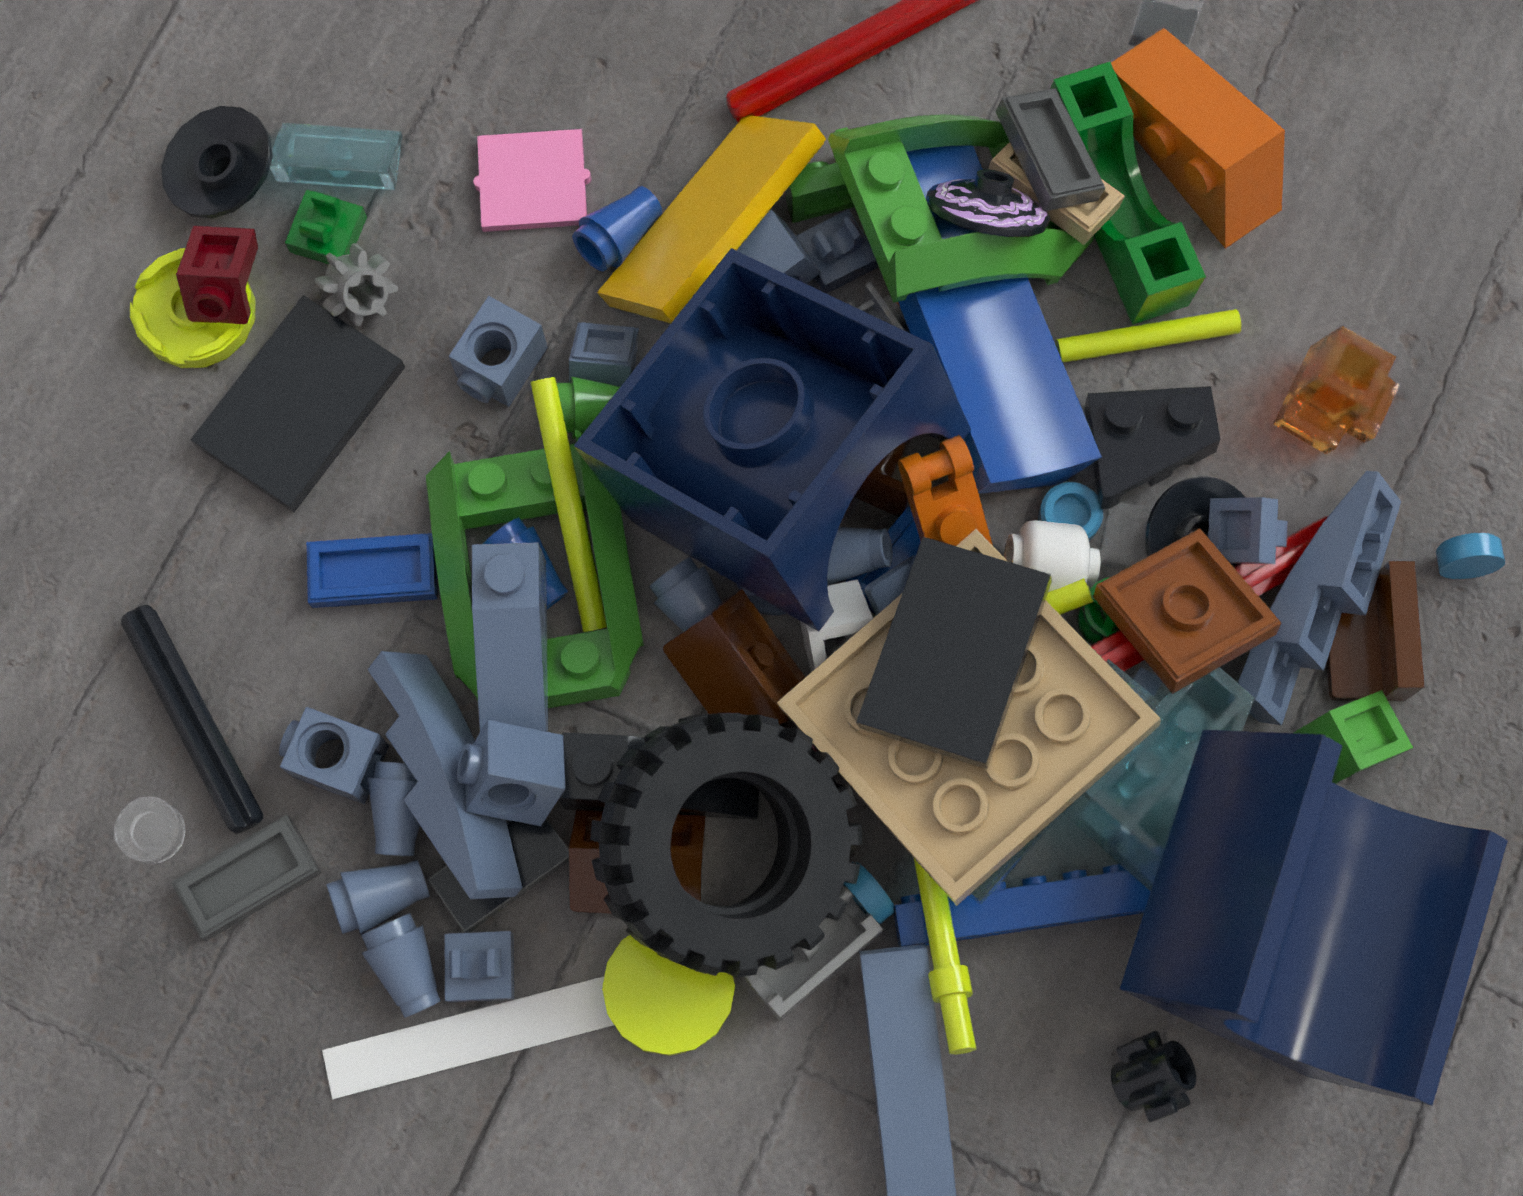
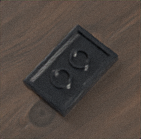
(298, 403)
(954, 652)

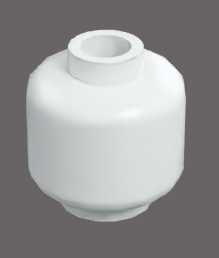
(1056, 550)

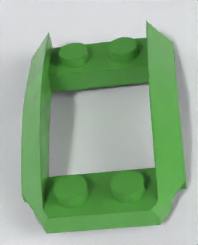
(901, 222)
(520, 486)

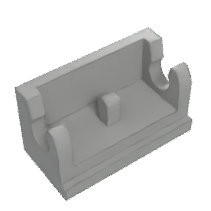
(793, 983)

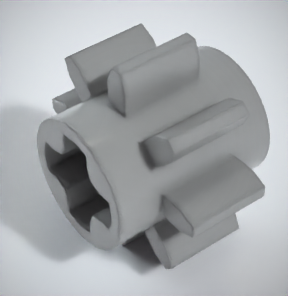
(347, 272)

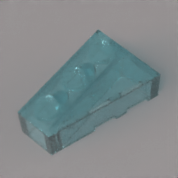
(1138, 798)

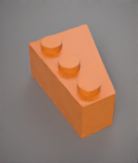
(1204, 136)

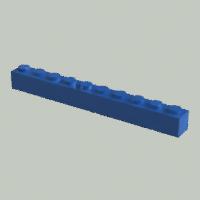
(1031, 906)

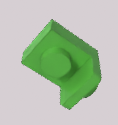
(818, 191)
(1365, 731)

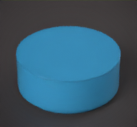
(1072, 505)
(1470, 556)
(870, 896)

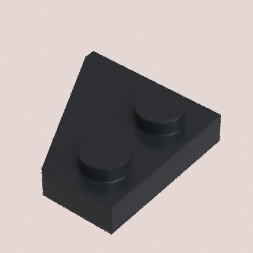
(1148, 436)

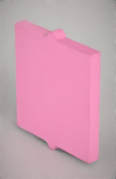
(531, 180)

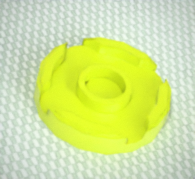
(163, 323)
(663, 1003)

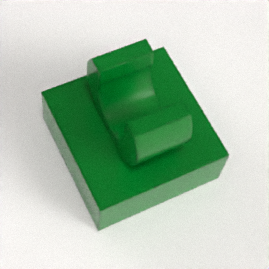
(324, 227)

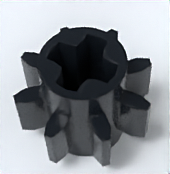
(1153, 1076)

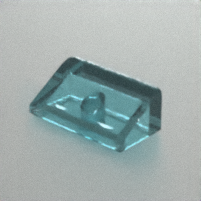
(336, 156)

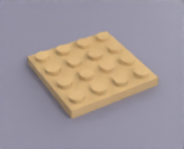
(955, 818)

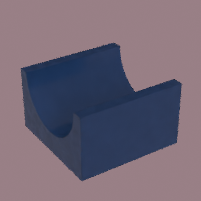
(763, 426)
(1313, 917)

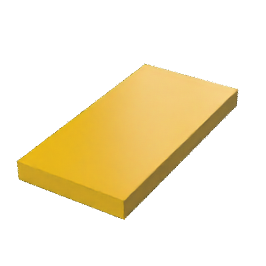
(711, 215)

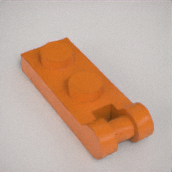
(949, 509)

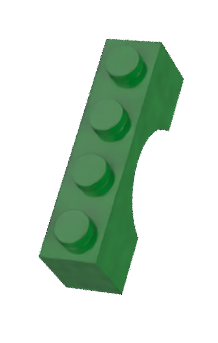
(1142, 249)

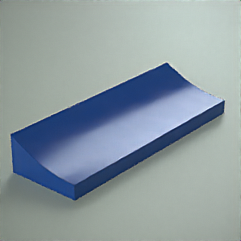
(999, 362)

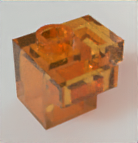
(1339, 391)

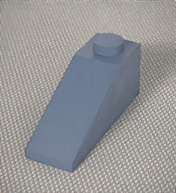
(510, 633)

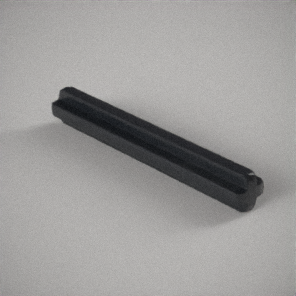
(192, 719)

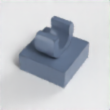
(838, 251)
(1247, 529)
(479, 966)

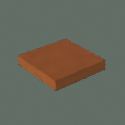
(1186, 610)

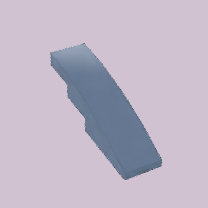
(1328, 580)
(430, 742)
(907, 1072)

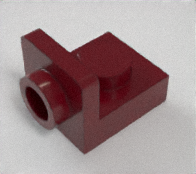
(216, 274)

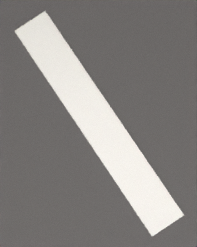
(466, 1038)

